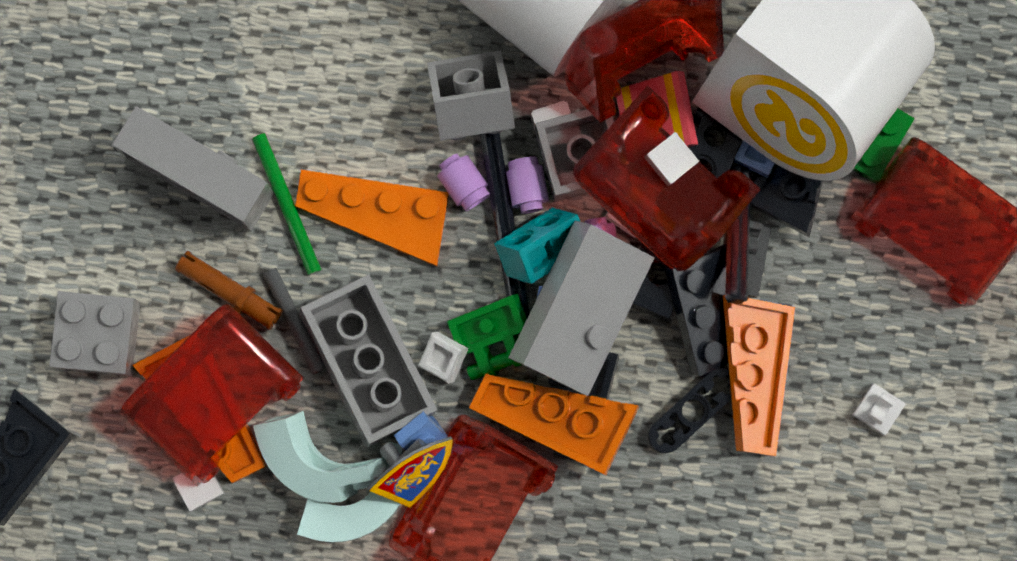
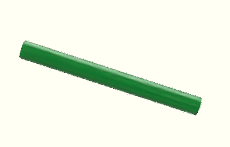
(286, 204)

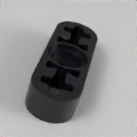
(665, 423)

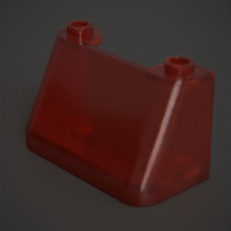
(636, 38)
(941, 219)
(671, 220)
(209, 392)
(473, 497)

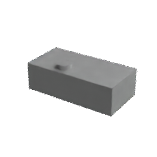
(193, 168)
(581, 307)
(367, 360)

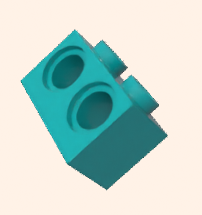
(533, 248)

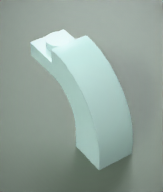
(303, 469)
(349, 522)

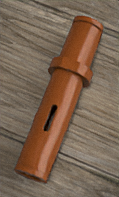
(241, 298)

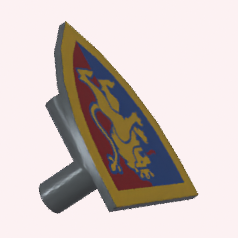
(413, 471)

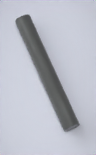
(294, 320)

